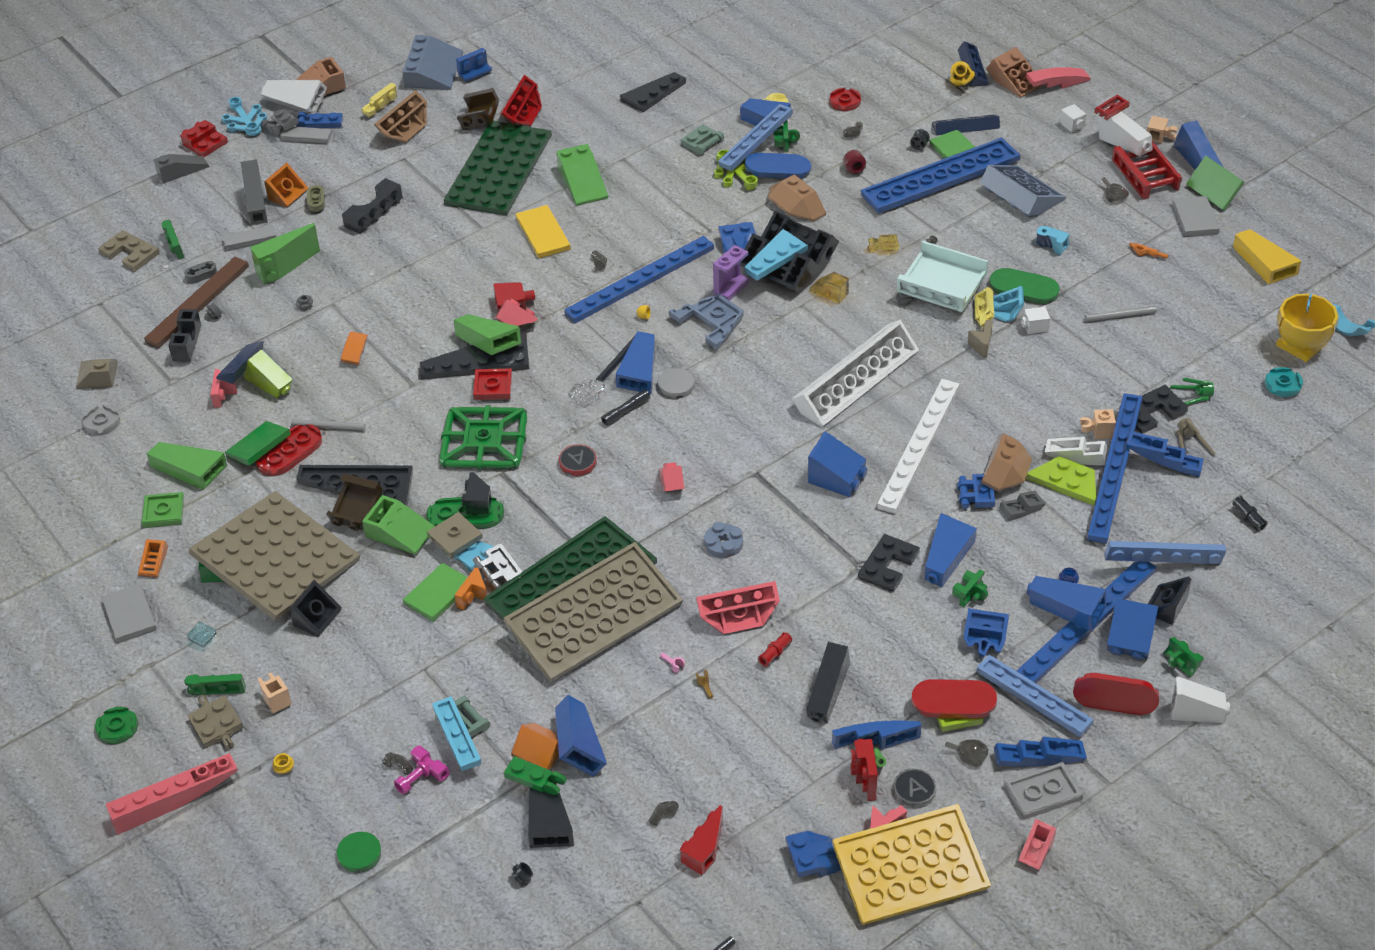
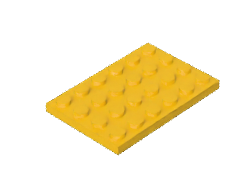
(910, 864)

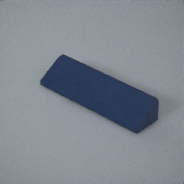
(969, 54)
(966, 124)
(239, 362)

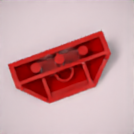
(523, 103)

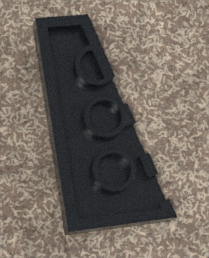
(653, 92)

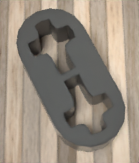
(200, 272)

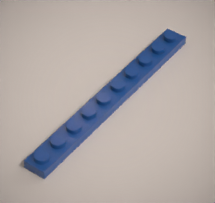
(638, 279)
(1114, 469)
(1073, 634)

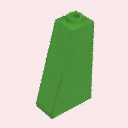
(487, 333)
(187, 463)

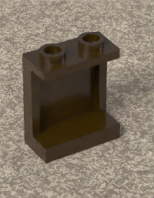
(480, 109)
(354, 501)

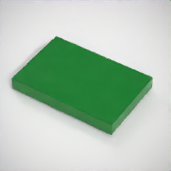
(257, 443)

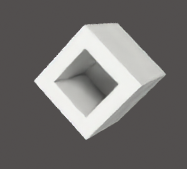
(1072, 118)
(1036, 320)

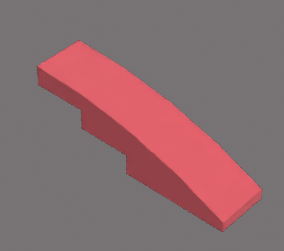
(1058, 76)

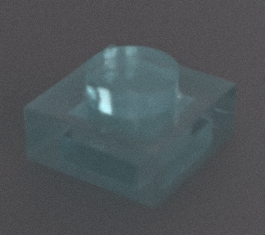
(201, 634)

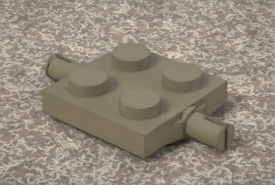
(215, 721)

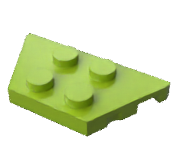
(1066, 478)

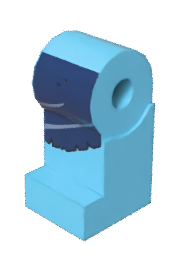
(1052, 238)

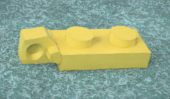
(380, 100)
(984, 306)

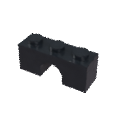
(183, 343)

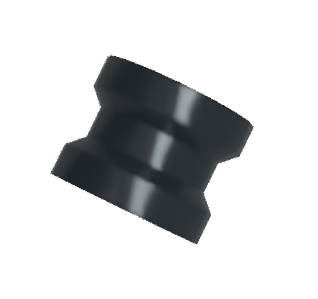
(920, 139)

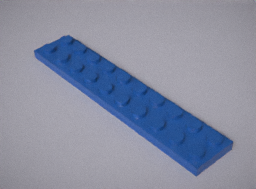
(939, 175)

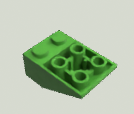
(396, 525)

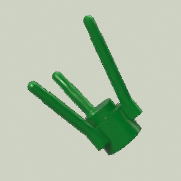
(1202, 388)

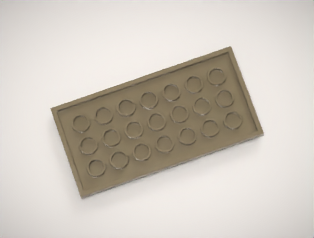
(592, 611)

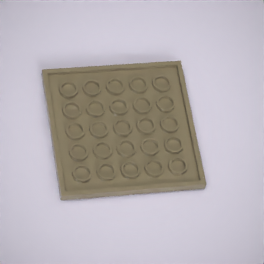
(273, 554)

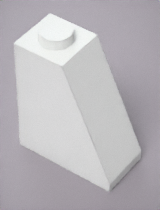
(1198, 703)

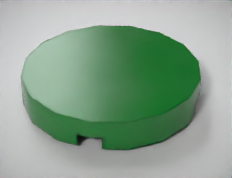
(116, 725)
(359, 852)

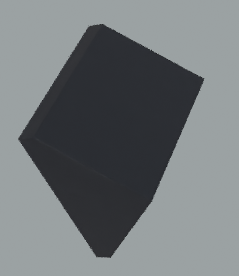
(1170, 599)
(313, 609)

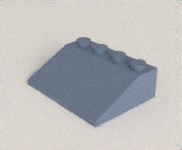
(431, 64)
(1020, 189)

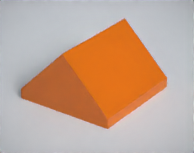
(284, 186)
(536, 745)

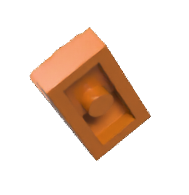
(471, 588)

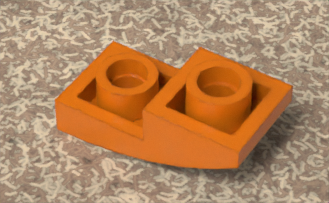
(354, 347)

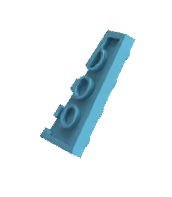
(775, 254)

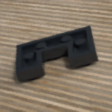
(1159, 398)
(887, 549)

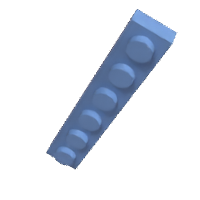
(755, 137)
(1164, 552)
(1034, 695)

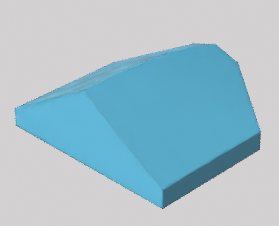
(1008, 304)

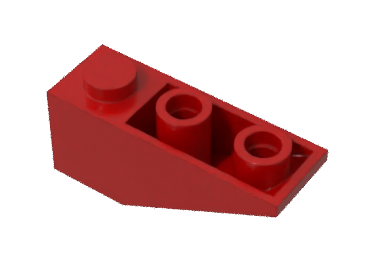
(702, 847)

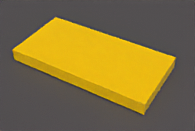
(543, 231)

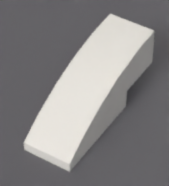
(1078, 450)

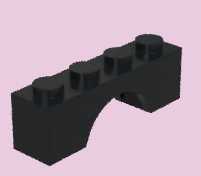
(362, 216)

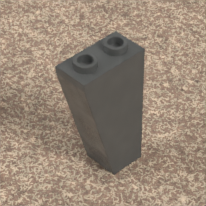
(254, 192)

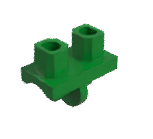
(782, 136)
(973, 590)
(1182, 657)

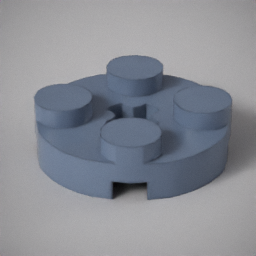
(723, 531)

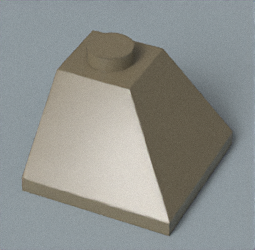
(97, 373)

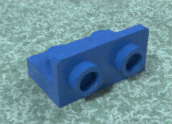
(473, 65)

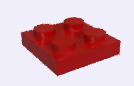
(492, 384)

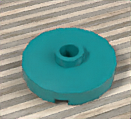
(1283, 382)

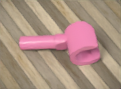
(674, 662)

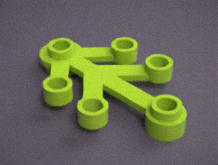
(750, 181)

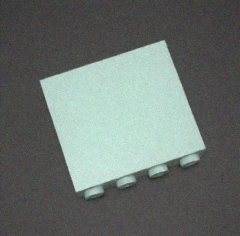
(943, 276)

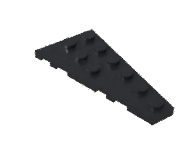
(467, 359)
(392, 478)

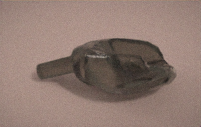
(1114, 191)
(970, 751)

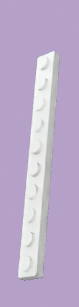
(918, 447)

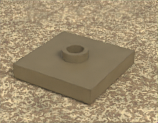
(454, 534)

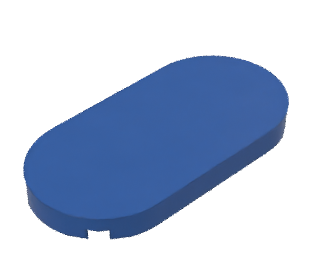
(777, 165)

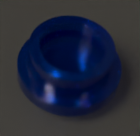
(1069, 575)

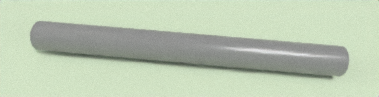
(1121, 313)
(330, 425)

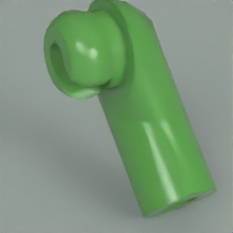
(880, 760)

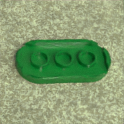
(1035, 287)
(447, 507)

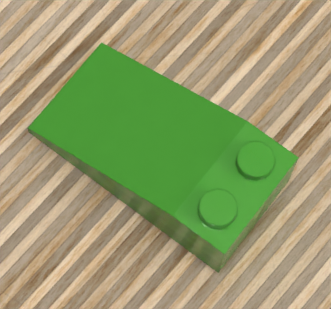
(581, 174)
(284, 253)

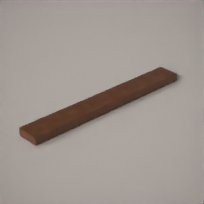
(197, 300)

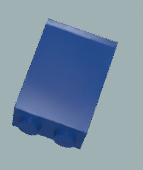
(835, 466)
(1132, 629)

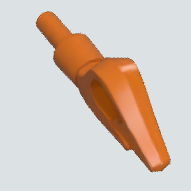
(1142, 250)

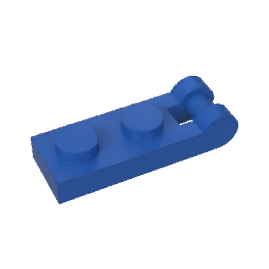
(318, 120)

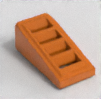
(150, 545)

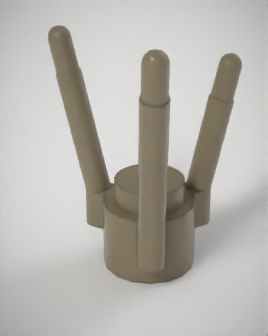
(1188, 430)

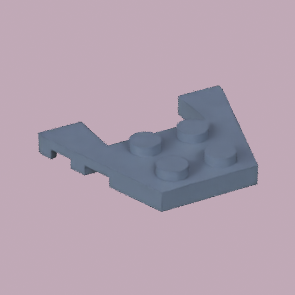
(715, 312)

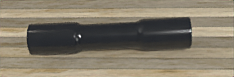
(616, 413)

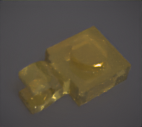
(885, 242)

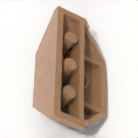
(404, 119)
(797, 199)
(1007, 464)

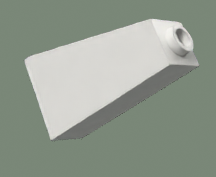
(295, 94)
(1124, 132)

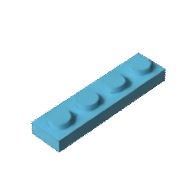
(456, 734)

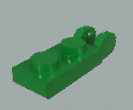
(172, 239)
(215, 684)
(534, 776)

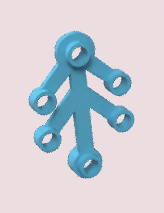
(250, 128)

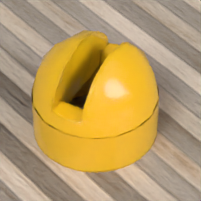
(643, 312)

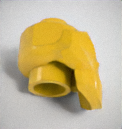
(961, 73)

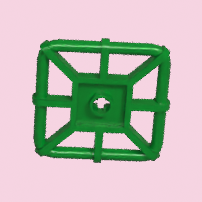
(474, 441)

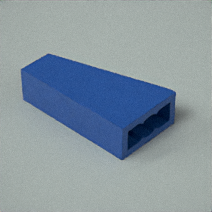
(1194, 144)
(638, 364)
(948, 548)
(1068, 600)
(577, 737)

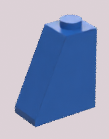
(756, 110)

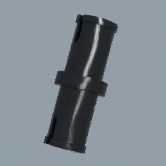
(1250, 513)

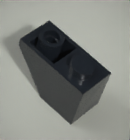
(477, 496)

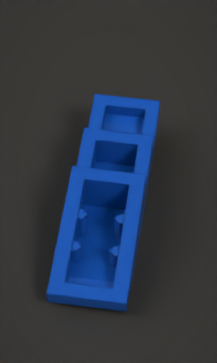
(1163, 454)
(881, 732)
(1043, 753)

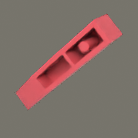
(168, 794)

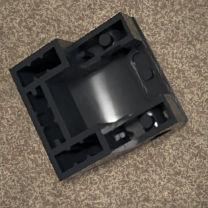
(804, 267)

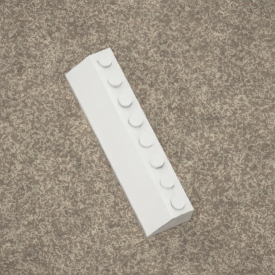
(856, 373)

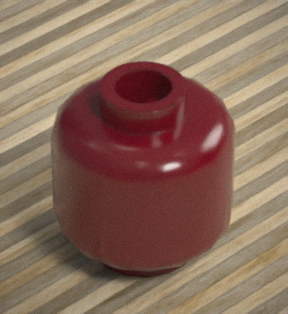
(854, 161)

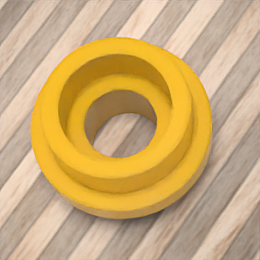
(281, 759)

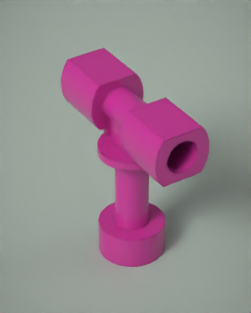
(425, 766)

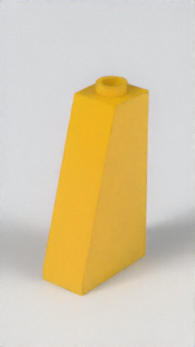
(1265, 257)

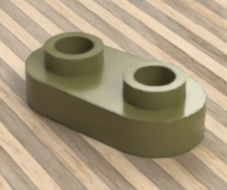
(315, 198)

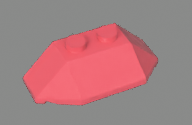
(739, 607)

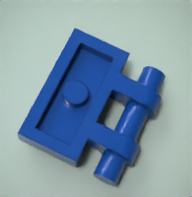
(981, 495)

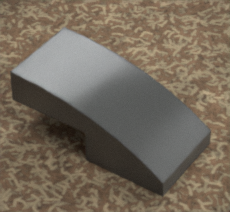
(1022, 506)

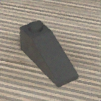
(176, 166)

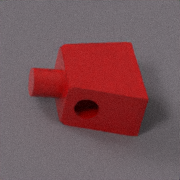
(512, 291)

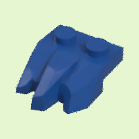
(735, 235)
(986, 630)
(812, 854)

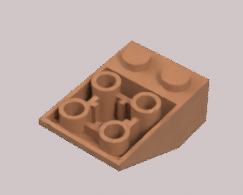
(1011, 72)
(328, 73)

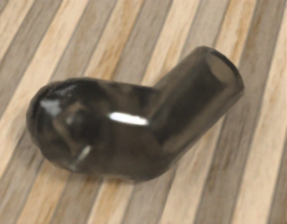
(853, 131)

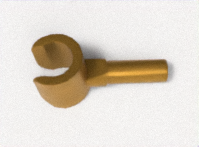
(704, 681)

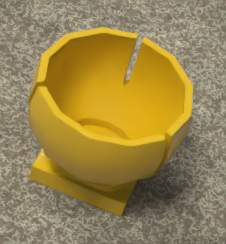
(1305, 331)

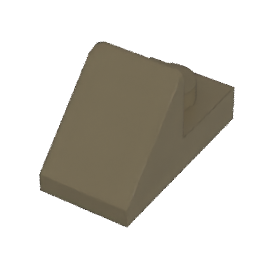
(981, 339)

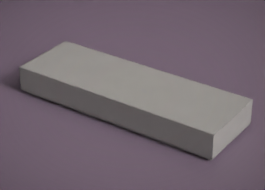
(309, 135)
(248, 237)

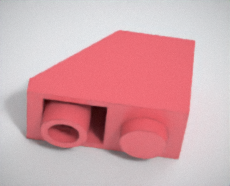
(515, 315)
(671, 476)

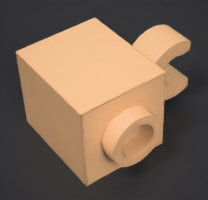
(1158, 129)
(1101, 424)
(275, 693)

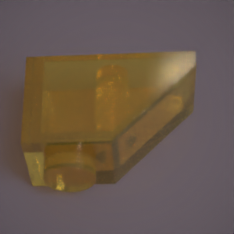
(832, 286)

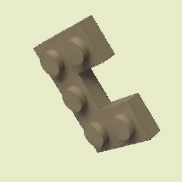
(139, 250)

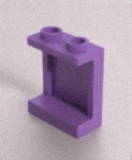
(727, 273)

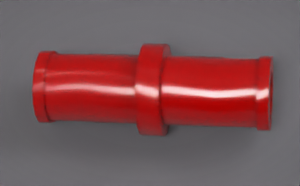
(775, 649)

